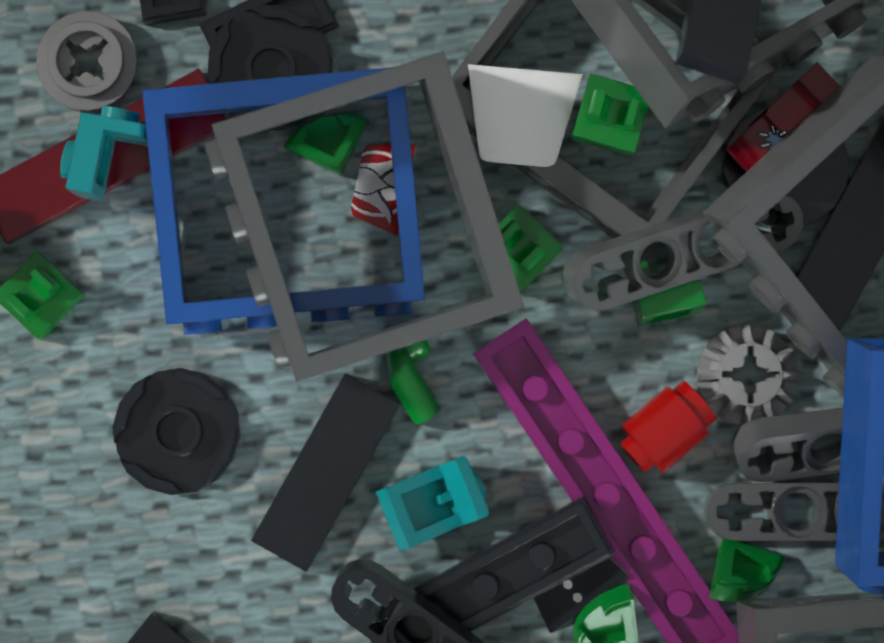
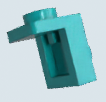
(89, 157)
(433, 502)

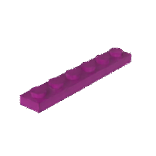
(590, 466)

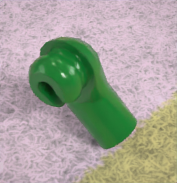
(409, 383)

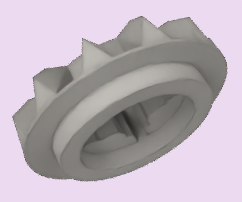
(86, 31)
(728, 352)

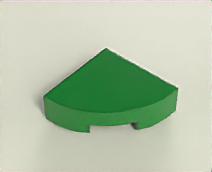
(328, 140)
(742, 571)
(608, 618)

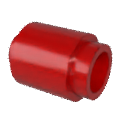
(667, 428)

